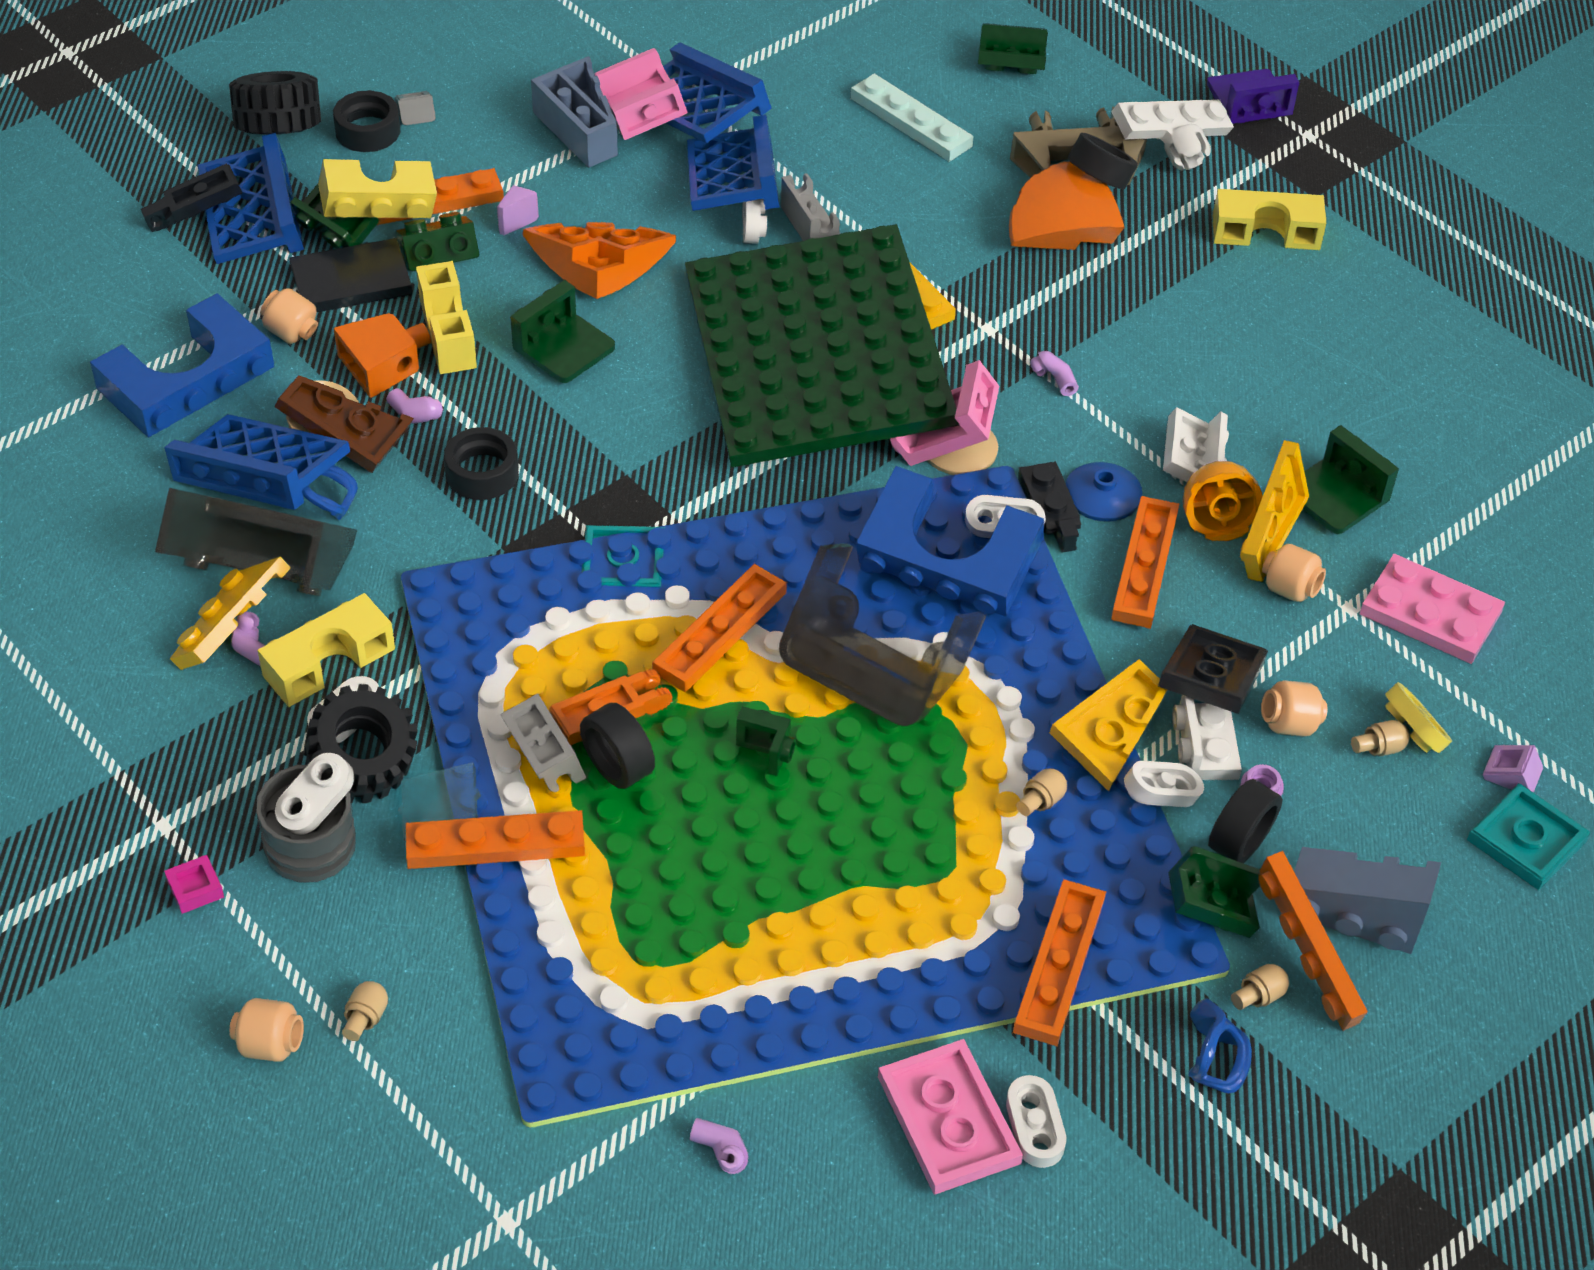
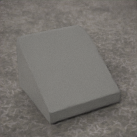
(415, 107)

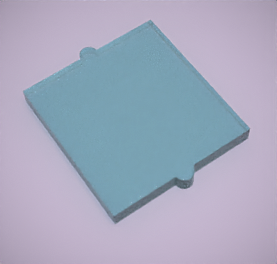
(440, 796)

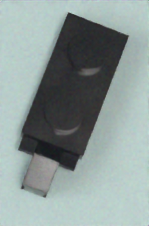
(192, 198)
(1047, 487)

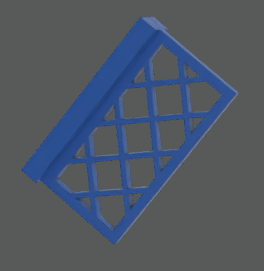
(712, 78)
(757, 163)
(274, 194)
(254, 474)

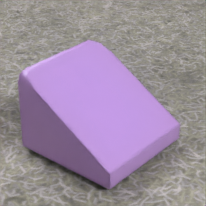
(517, 209)
(1514, 765)

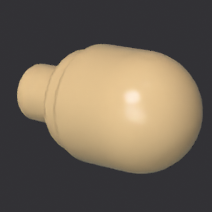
(1382, 738)
(1042, 791)
(1261, 987)
(364, 1009)

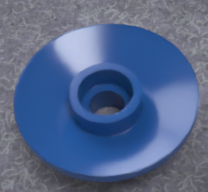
(1104, 491)

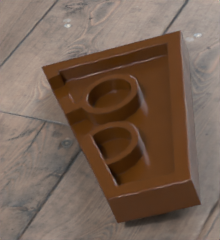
(331, 414)

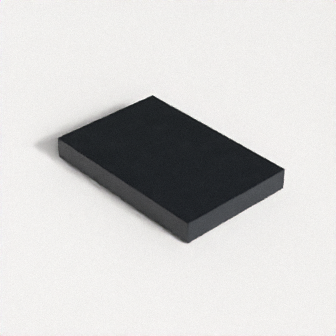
(352, 275)
(1213, 668)

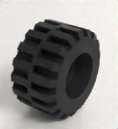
(275, 102)
(374, 714)

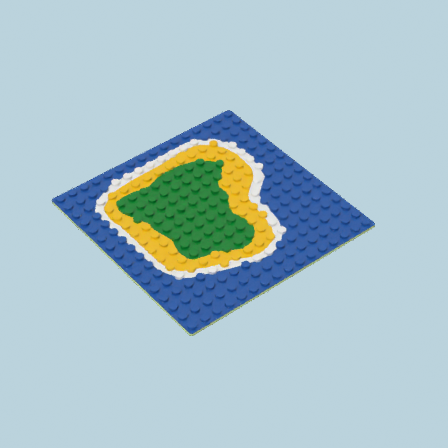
(804, 912)

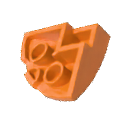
(1064, 209)
(598, 256)

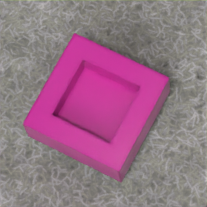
(194, 884)

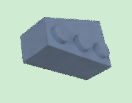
(577, 111)
(1368, 897)

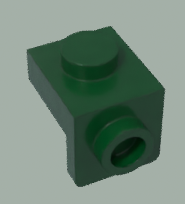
(766, 734)

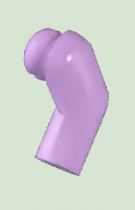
(1059, 369)
(419, 408)
(245, 637)
(725, 1143)

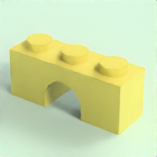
(351, 194)
(1293, 215)
(445, 319)
(351, 630)

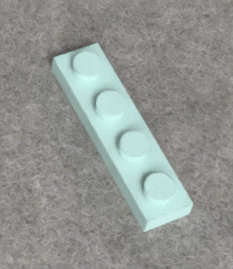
(912, 117)

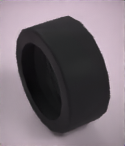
(366, 137)
(1102, 161)
(481, 442)
(617, 745)
(1245, 821)

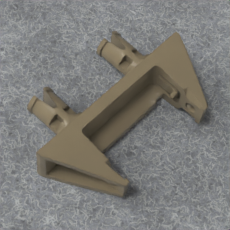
(1038, 147)

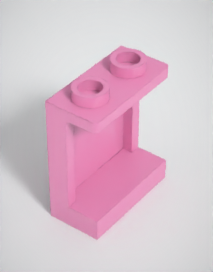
(641, 93)
(974, 413)

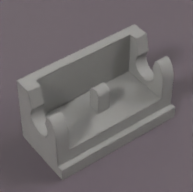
(806, 211)
(542, 742)

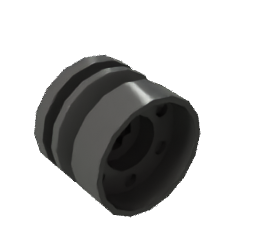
(309, 855)

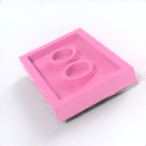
(1432, 608)
(949, 1116)

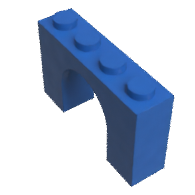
(160, 399)
(983, 579)

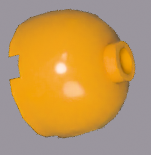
(1221, 500)

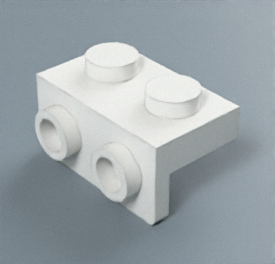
(1193, 443)

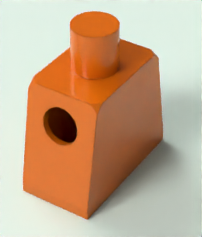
(380, 351)

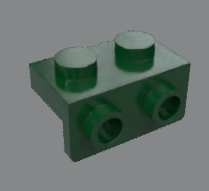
(1012, 47)
(334, 230)
(439, 241)
(1216, 891)

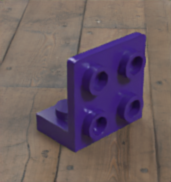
(1255, 94)

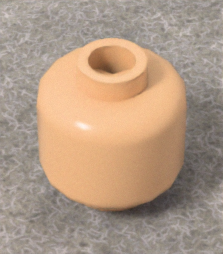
(289, 315)
(1294, 573)
(1293, 708)
(267, 1029)

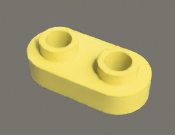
(1406, 707)

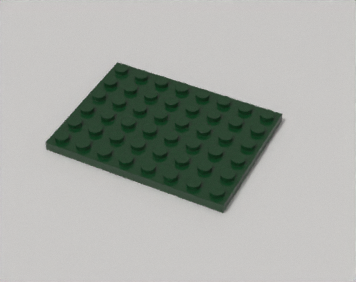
(818, 345)

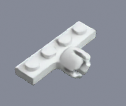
(1178, 124)

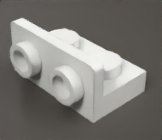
(1207, 740)

